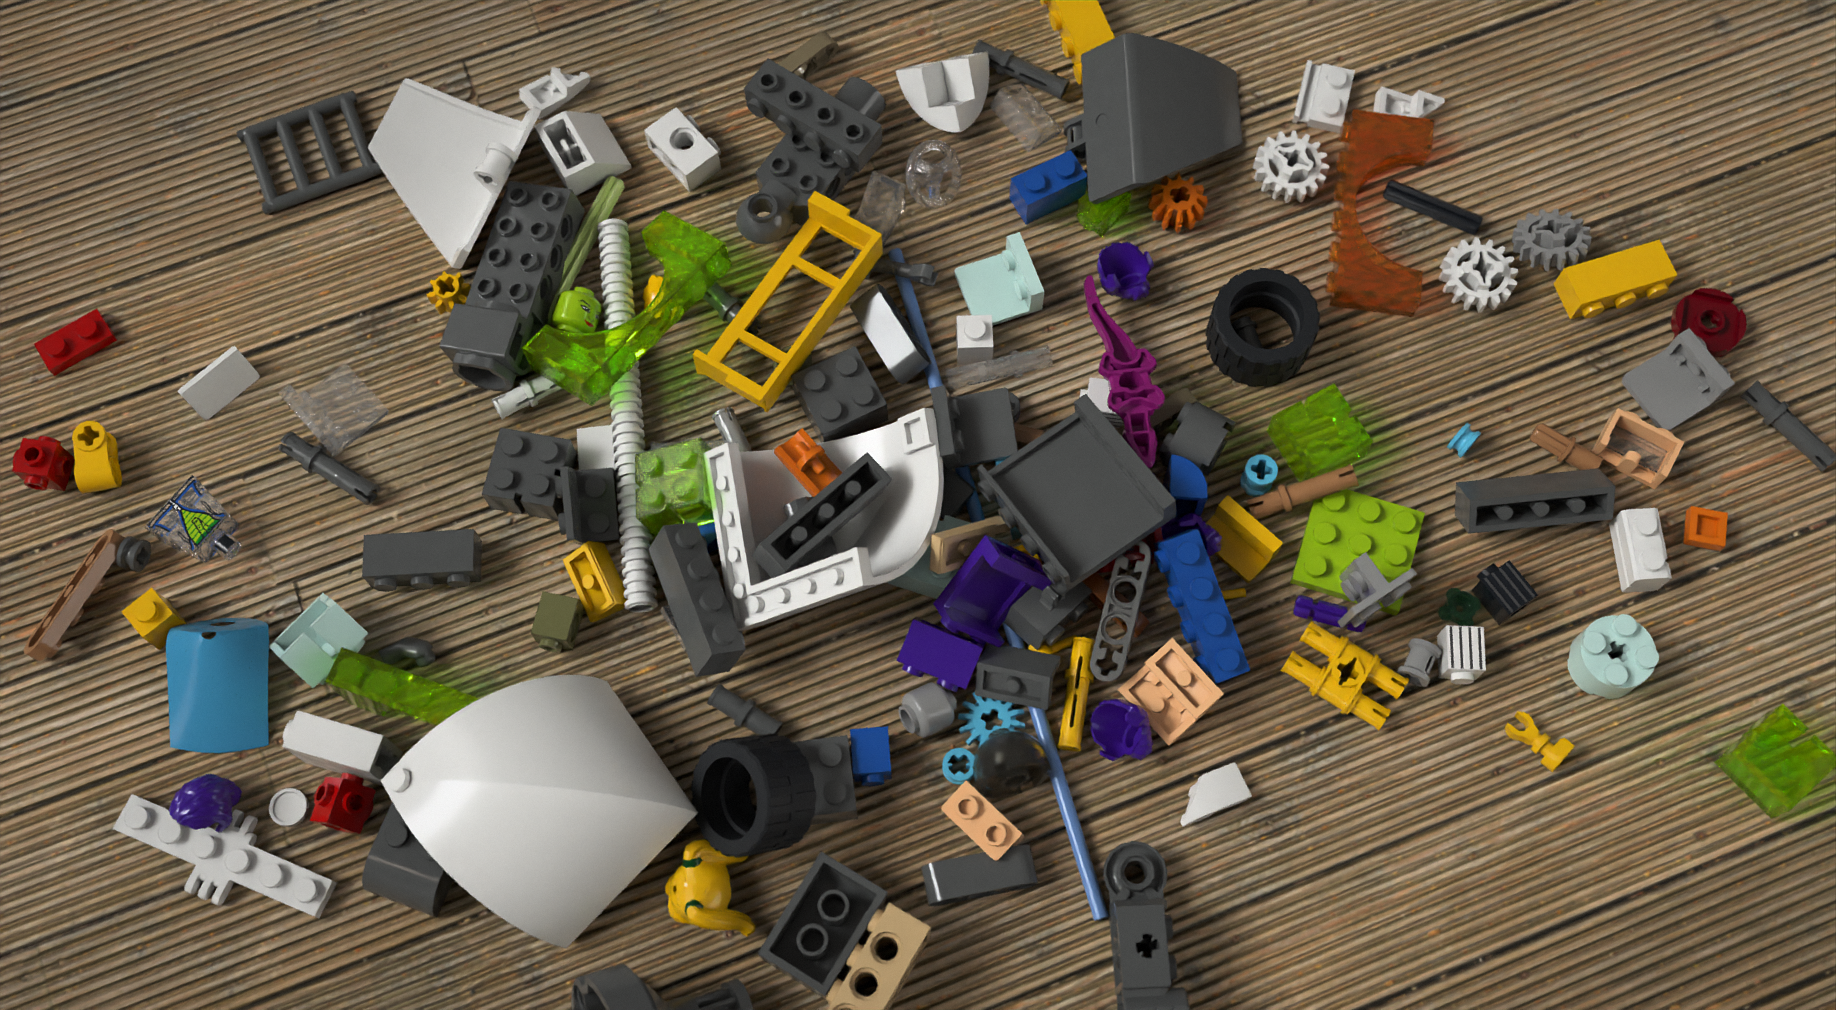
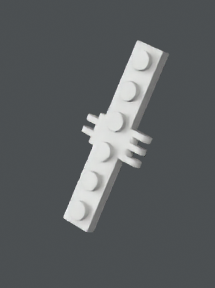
(225, 858)

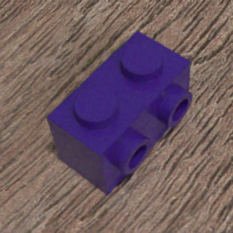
(940, 654)

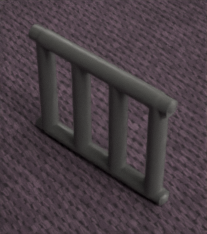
(305, 190)

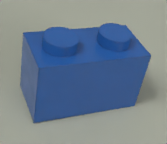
(1048, 187)

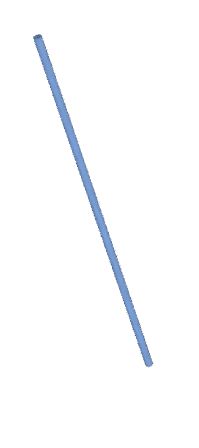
(1038, 715)

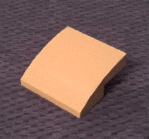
(1171, 691)

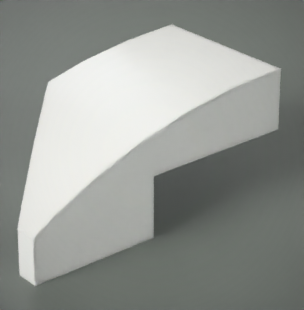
(553, 91)
(1215, 792)

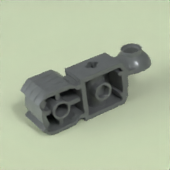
(1138, 919)

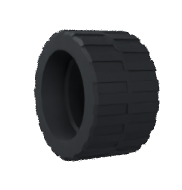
(1274, 292)
(782, 789)

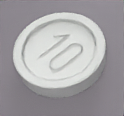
(288, 807)

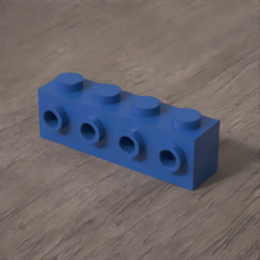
(1200, 605)

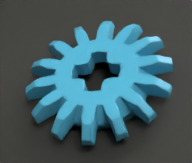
(985, 706)

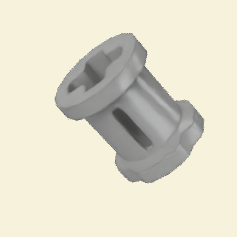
(1419, 661)

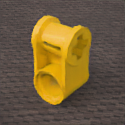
(95, 458)

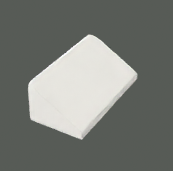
(219, 383)

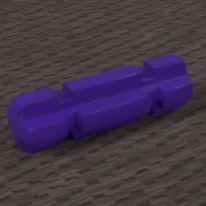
(1322, 612)

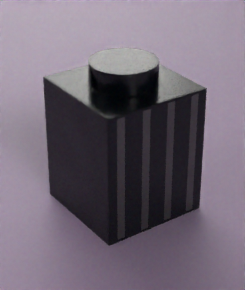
(1503, 591)

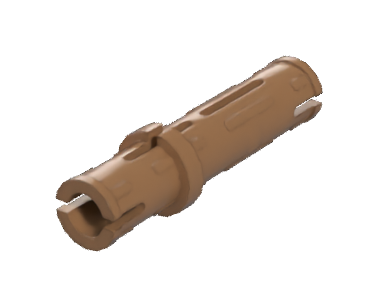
(1302, 492)

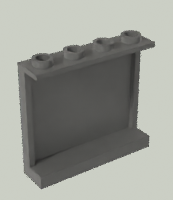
(1078, 495)

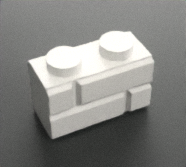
(1639, 550)

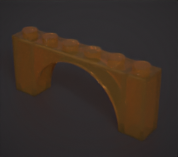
(1360, 273)

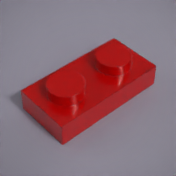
(75, 342)

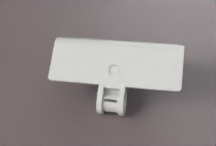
(447, 162)

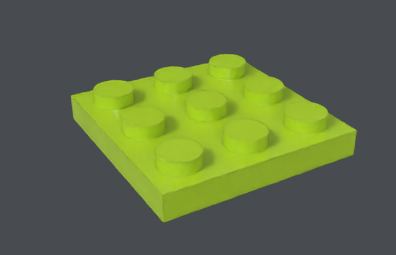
(1346, 527)

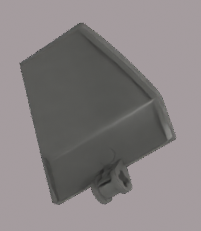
(1150, 112)

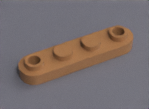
(68, 606)

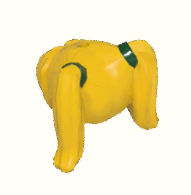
(702, 891)

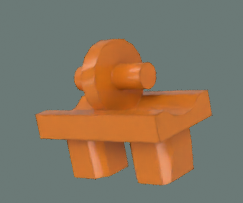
(807, 462)

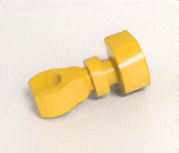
(1553, 754)

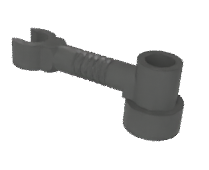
(917, 272)

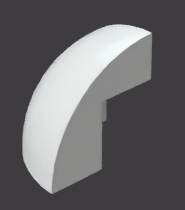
(947, 91)

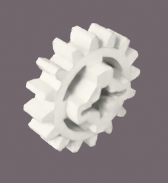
(1290, 166)
(1482, 271)

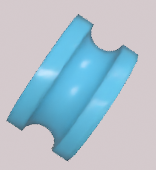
(1463, 440)
(958, 754)

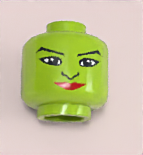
(577, 311)

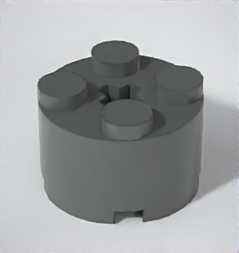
(1198, 436)

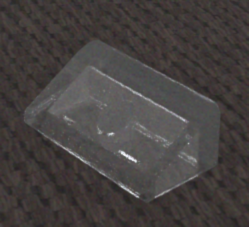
(1024, 116)

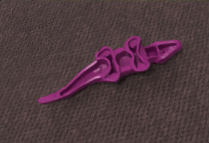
(1128, 379)

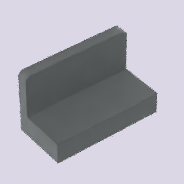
(1016, 675)

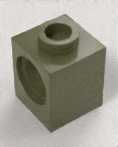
(557, 622)

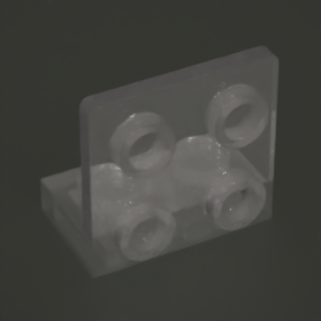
(336, 408)

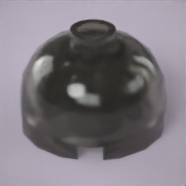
(1009, 762)

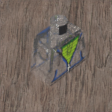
(196, 523)

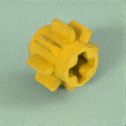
(448, 291)

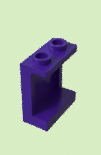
(986, 589)

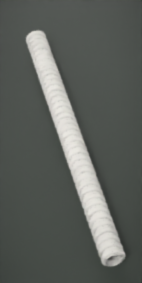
(627, 420)

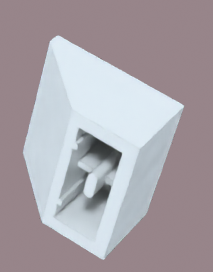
(581, 149)

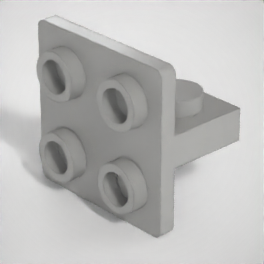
(1368, 587)

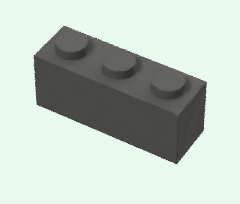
(422, 559)

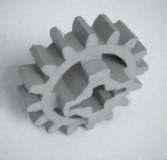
(1551, 239)

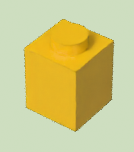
(153, 617)

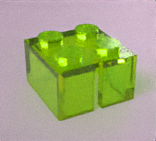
(1319, 434)
(673, 478)
(1772, 769)

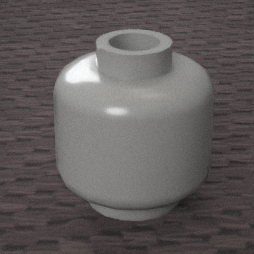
(927, 709)

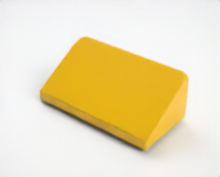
(596, 580)

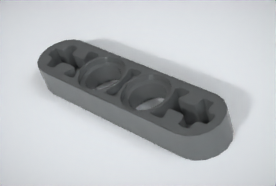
(1127, 611)

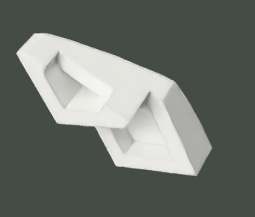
(1398, 103)

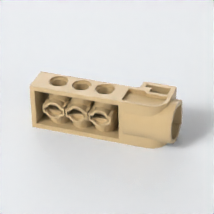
(886, 928)

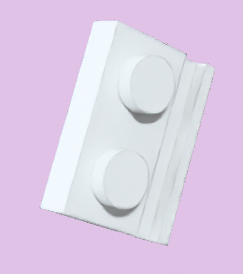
(1323, 96)

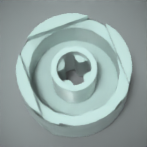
(1626, 642)

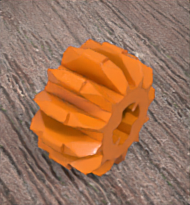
(1177, 203)

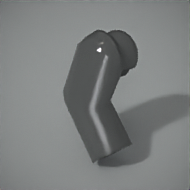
(410, 648)

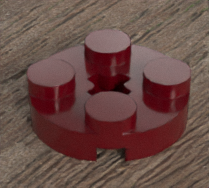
(1717, 305)

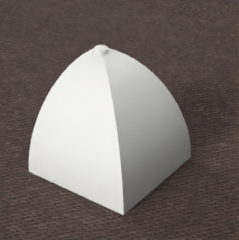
(871, 548)
(541, 802)

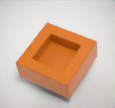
(1705, 528)

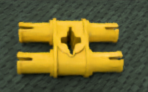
(1363, 669)

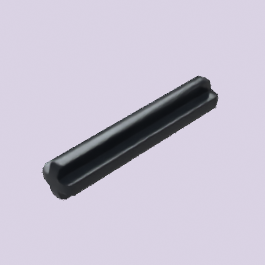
(1432, 207)

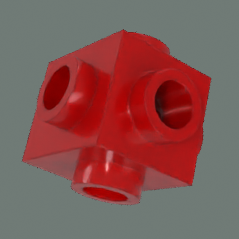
(43, 463)
(343, 803)

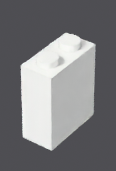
(340, 747)

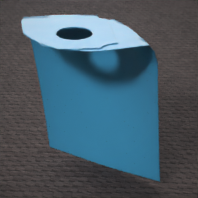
(218, 685)

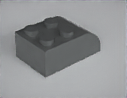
(403, 869)
(822, 925)

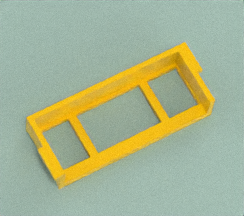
(835, 220)

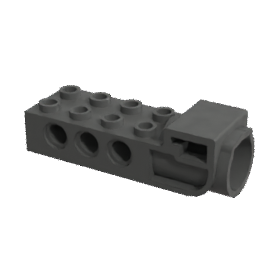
(512, 285)

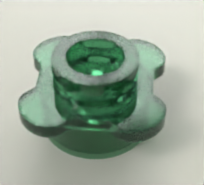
(1459, 598)

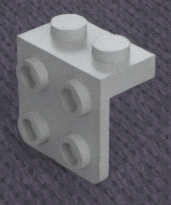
(1678, 381)

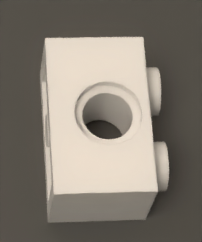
(689, 165)

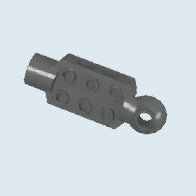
(796, 171)

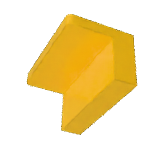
(1244, 541)

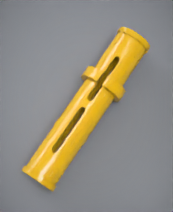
(1070, 736)

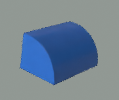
(1185, 485)

